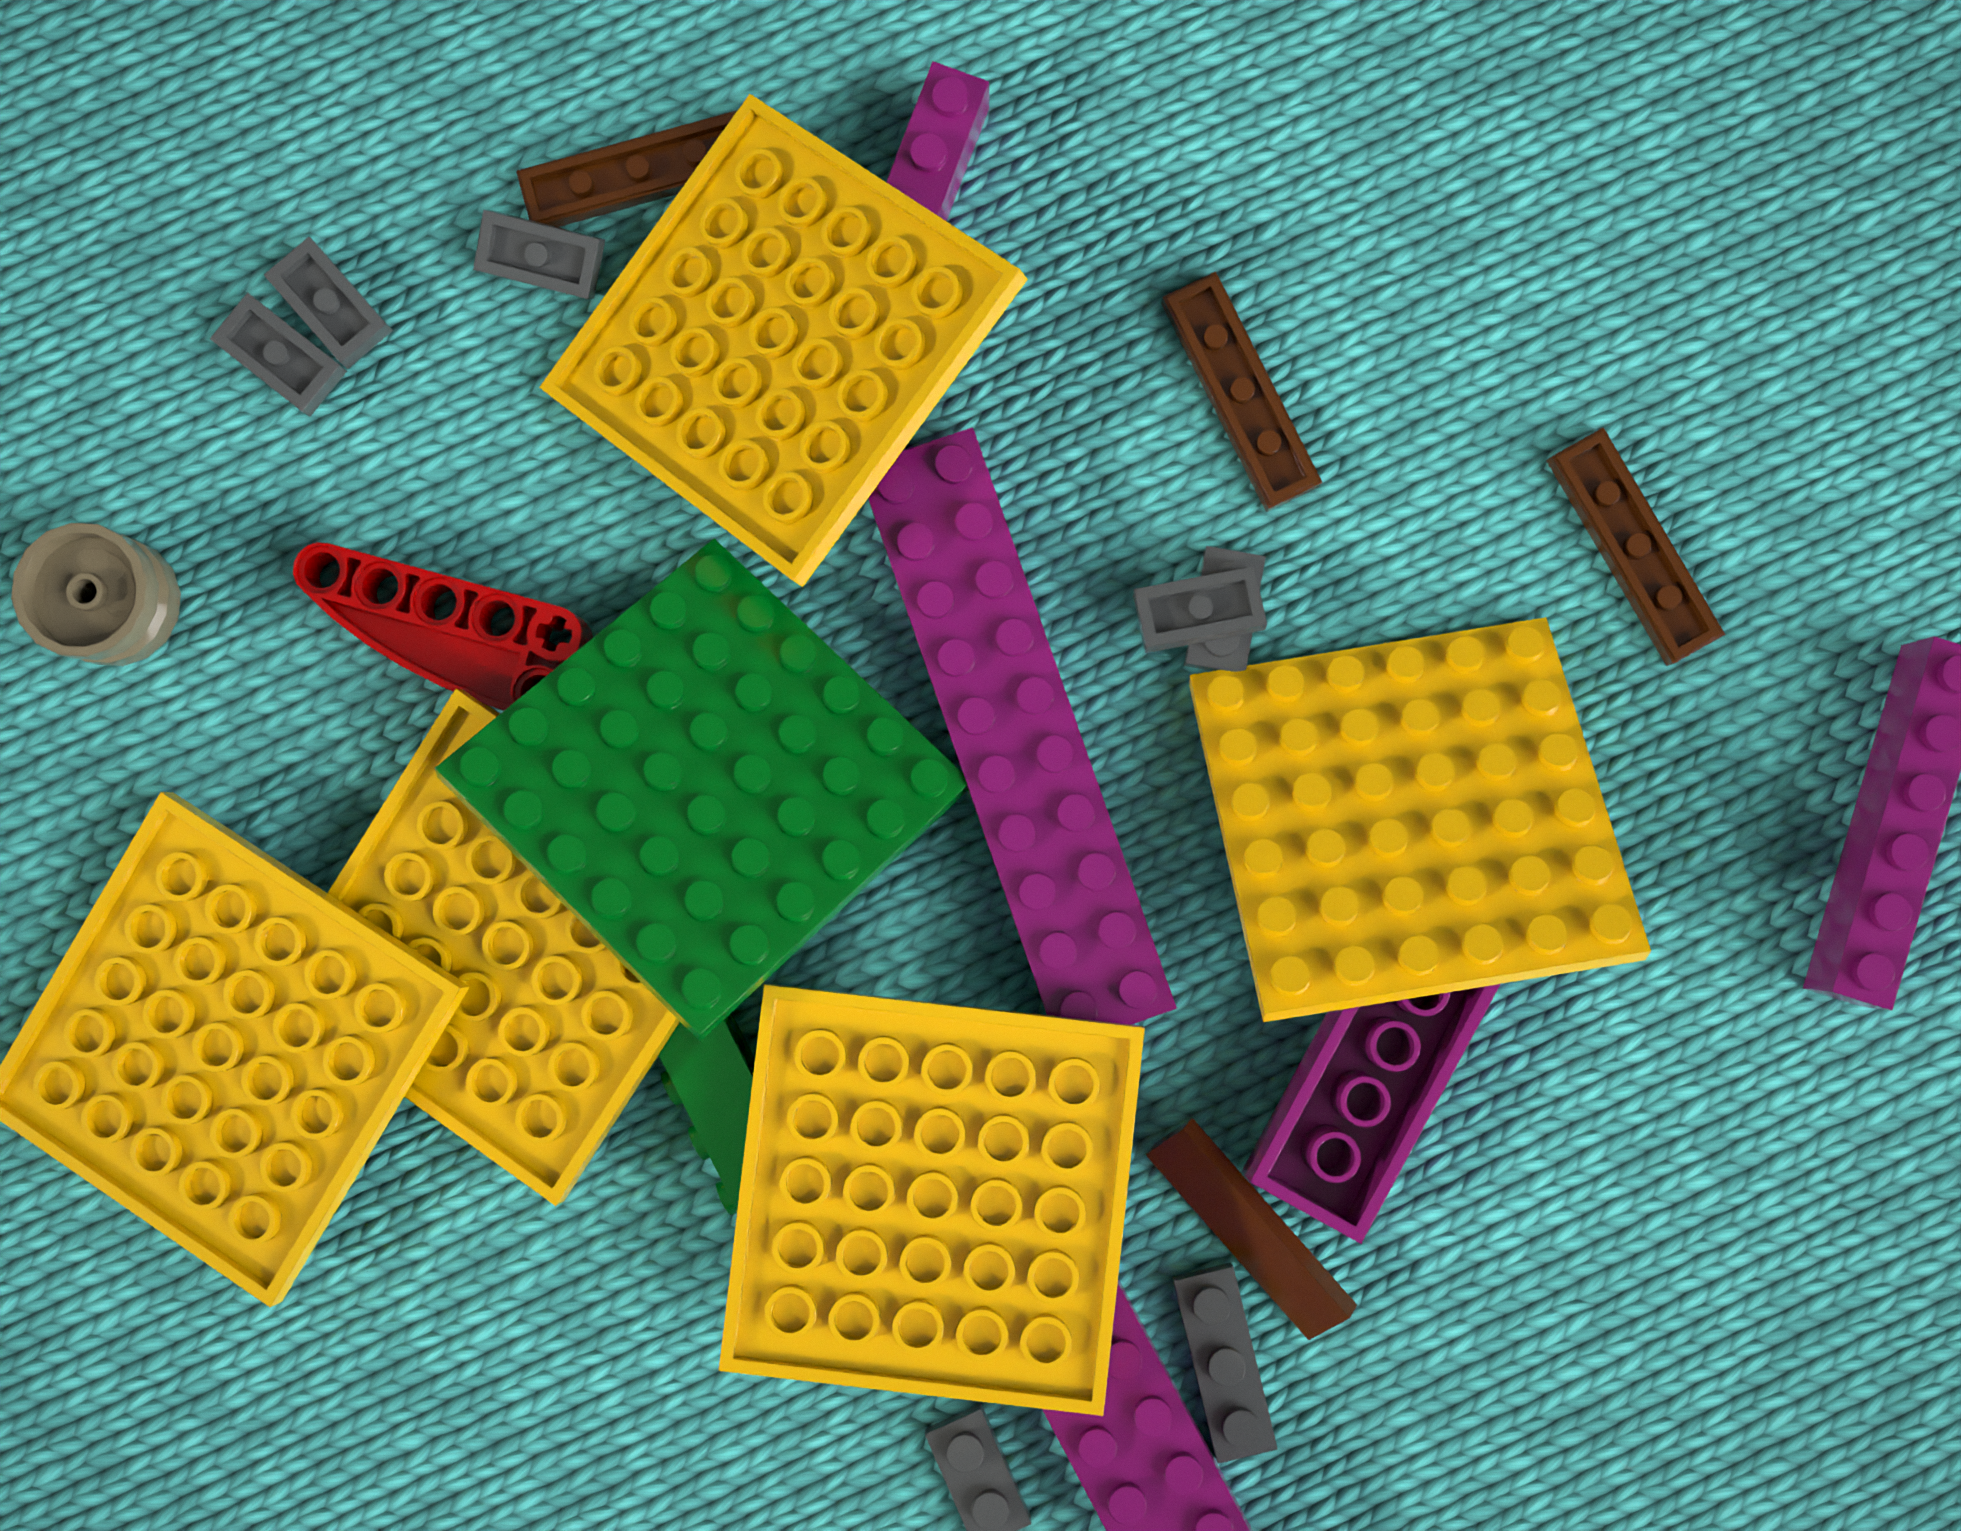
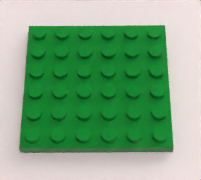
(704, 785)

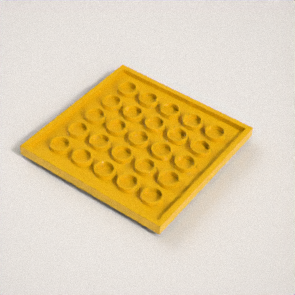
(781, 337)
(1413, 820)
(550, 1017)
(223, 1047)
(932, 1199)

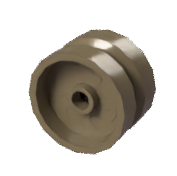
(95, 595)

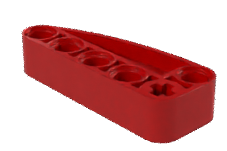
(448, 651)

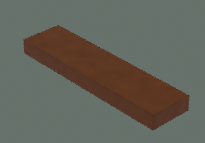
(618, 173)
(1241, 391)
(1635, 547)
(1251, 1230)

